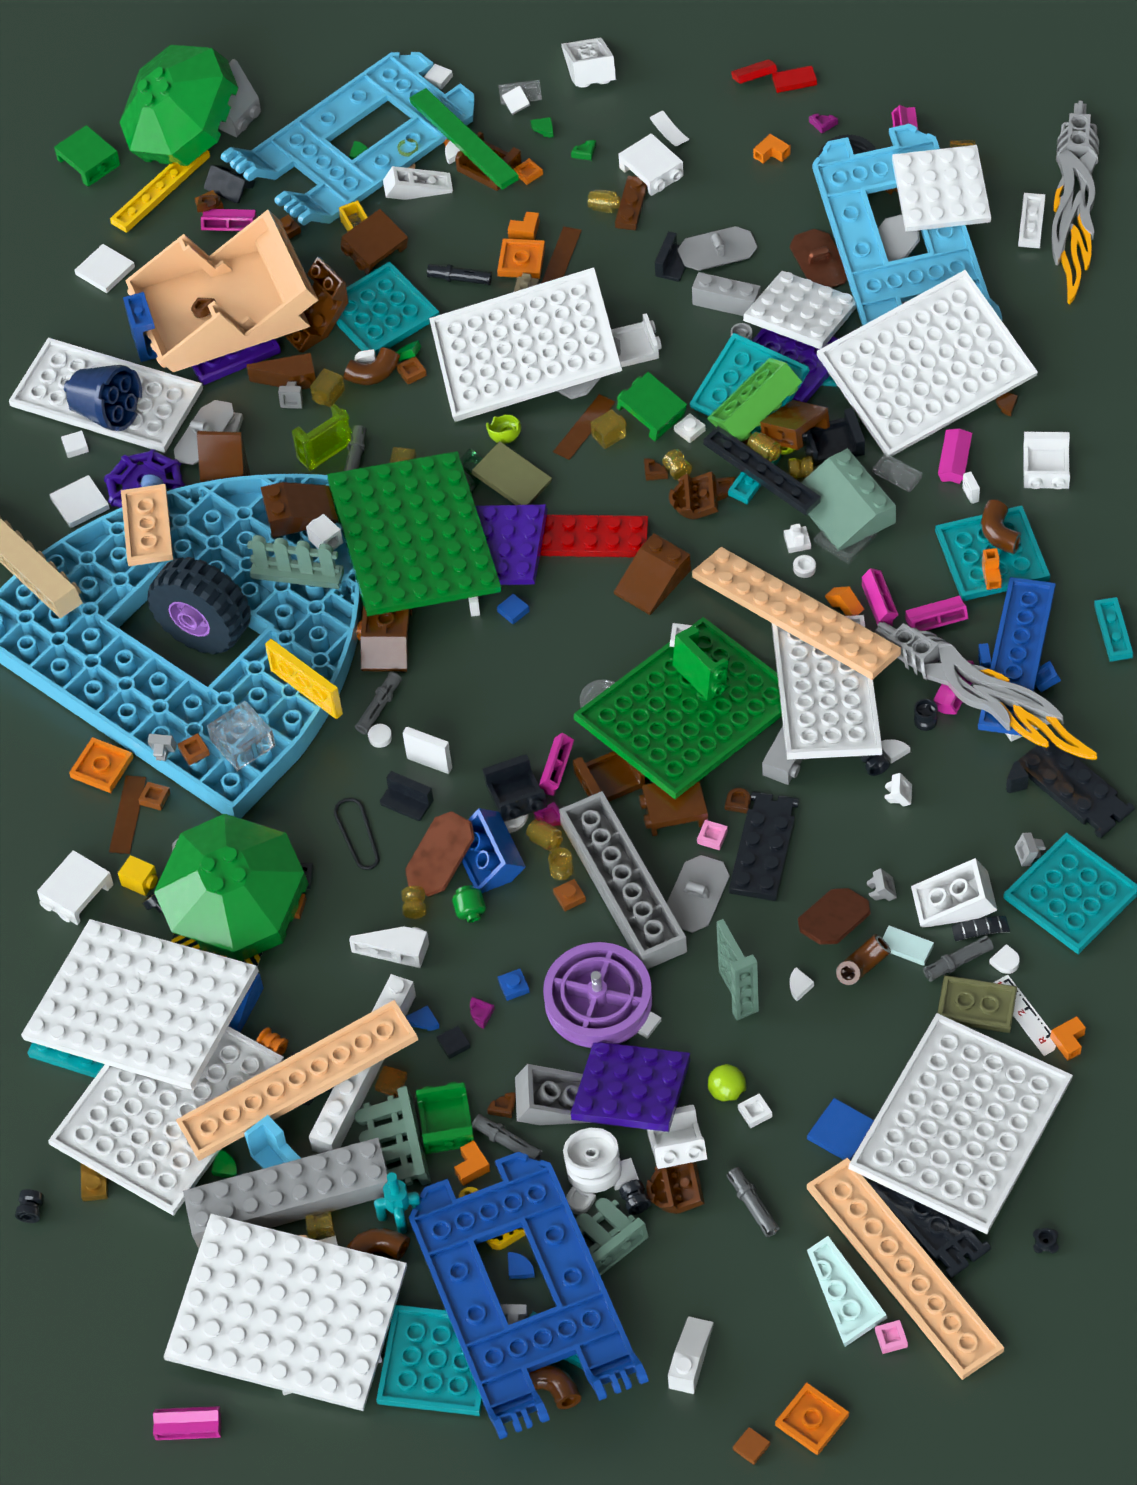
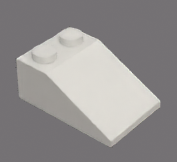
(589, 62)
(954, 895)

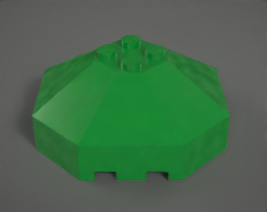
(178, 104)
(231, 887)

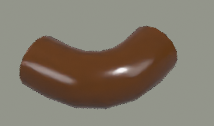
(372, 372)
(995, 530)
(862, 960)
(381, 1241)
(558, 1384)

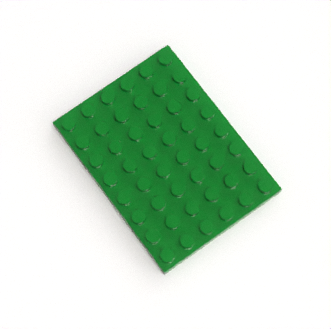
(413, 533)
(669, 727)

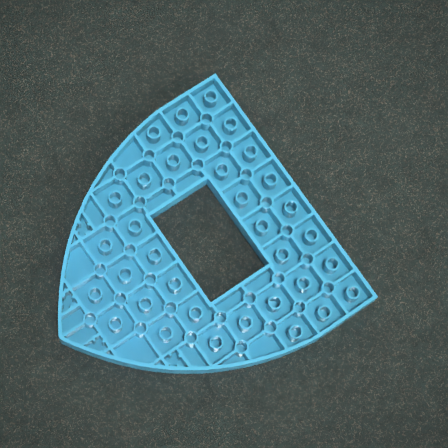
(136, 692)

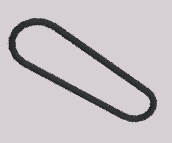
(368, 830)

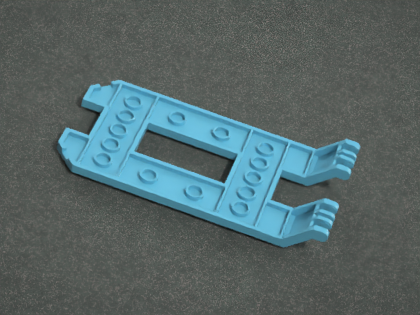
(338, 178)
(874, 282)

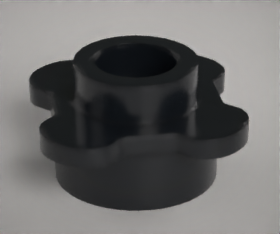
(1048, 1234)

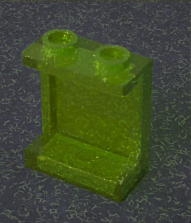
(324, 440)

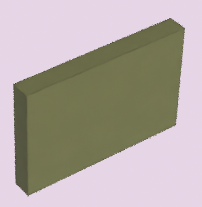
(511, 475)
(978, 1003)

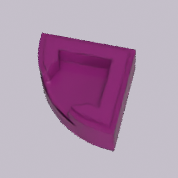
(823, 123)
(550, 814)
(480, 1011)

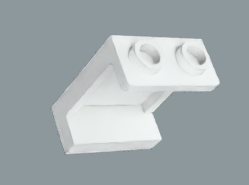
(652, 163)
(638, 342)
(1046, 460)
(73, 886)
(682, 1143)

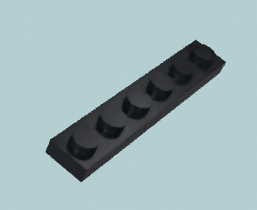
(762, 470)

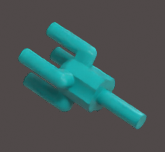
(396, 1201)

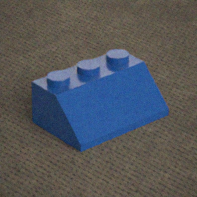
(493, 854)

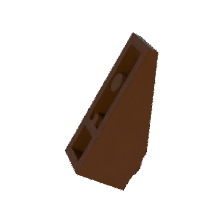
(281, 370)

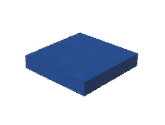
(840, 1130)

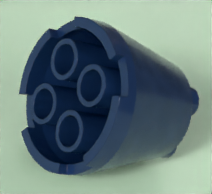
(105, 395)

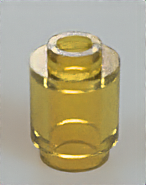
(603, 200)
(764, 446)
(544, 834)

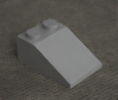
(244, 105)
(546, 1095)

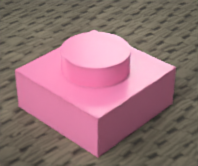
(712, 835)
(891, 1337)

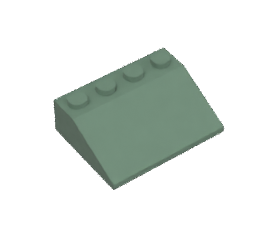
(850, 501)

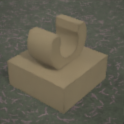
(525, 282)

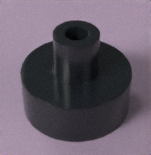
(151, 901)

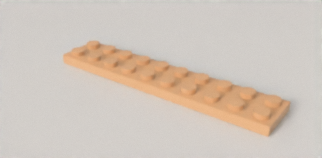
(797, 613)
(297, 1079)
(905, 1269)

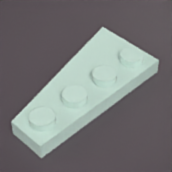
(847, 1297)

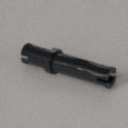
(459, 274)

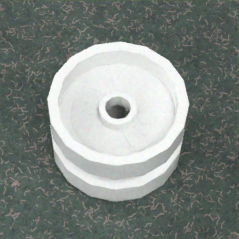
(592, 1160)

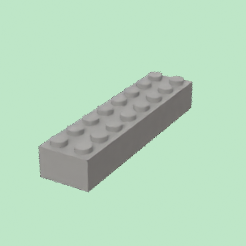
(623, 880)
(292, 1189)

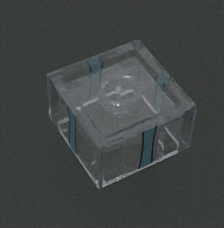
(241, 735)

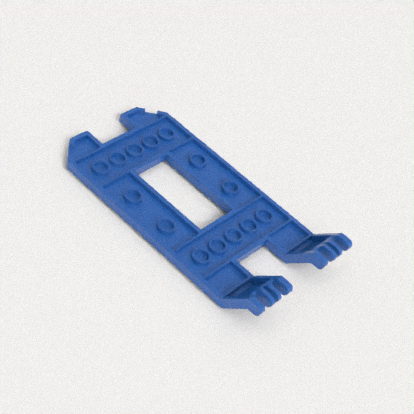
(502, 1353)

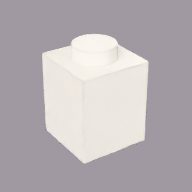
(324, 531)

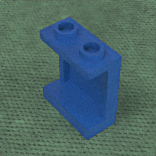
(140, 321)

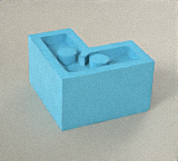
(268, 1144)

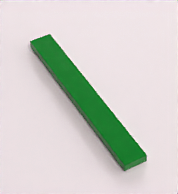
(464, 139)

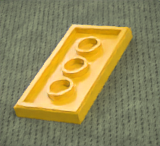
(304, 679)

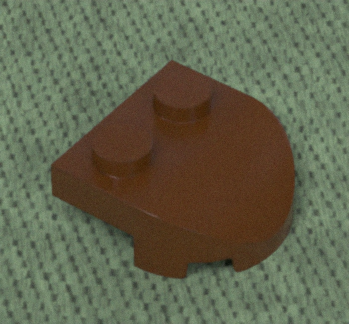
(695, 496)
(676, 1188)

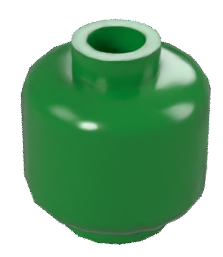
(469, 903)

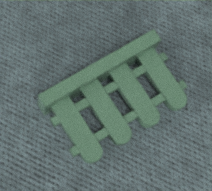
(299, 571)
(396, 1130)
(616, 1244)

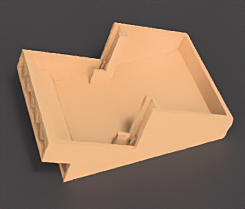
(255, 287)

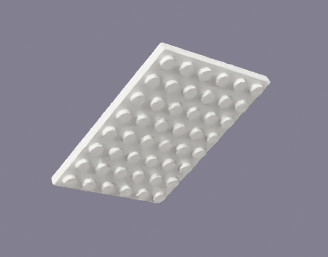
(525, 344)
(926, 363)
(140, 1003)
(961, 1123)
(130, 1128)
(286, 1312)

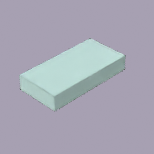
(908, 945)

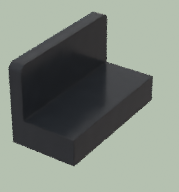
(227, 183)
(668, 262)
(407, 796)

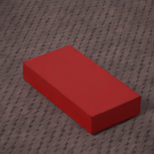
(754, 71)
(794, 79)

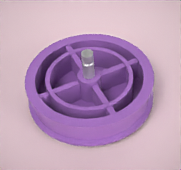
(597, 994)

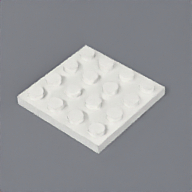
(941, 188)
(801, 309)

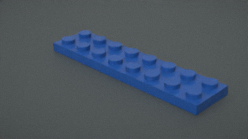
(1020, 640)

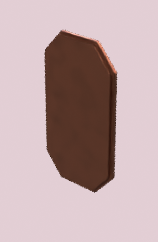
(818, 258)
(440, 853)
(834, 916)

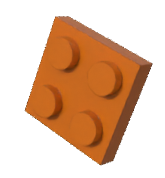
(521, 257)
(101, 765)
(812, 1419)

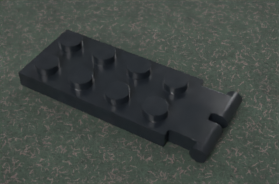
(1075, 787)
(763, 847)
(934, 1231)

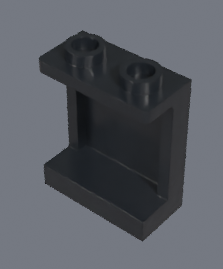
(840, 435)
(514, 788)

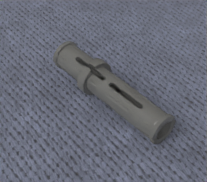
(355, 447)
(383, 695)
(950, 962)
(498, 1134)
(747, 1193)

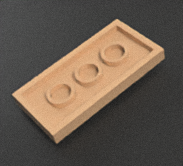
(147, 525)

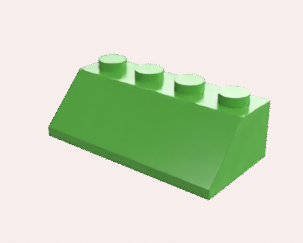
(756, 399)

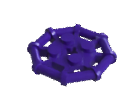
(134, 473)

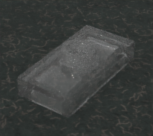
(530, 88)
(897, 472)

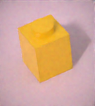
(138, 875)

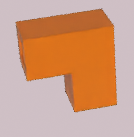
(771, 147)
(524, 229)
(990, 568)
(845, 599)
(1066, 1037)
(474, 1164)

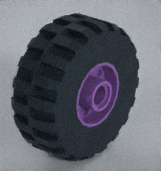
(199, 605)

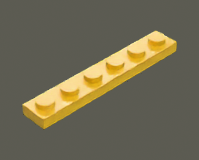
(154, 193)

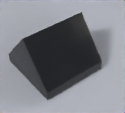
(1017, 778)

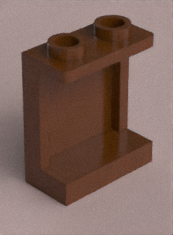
(468, 168)
(373, 241)
(792, 421)
(608, 774)
(666, 811)

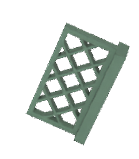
(738, 973)

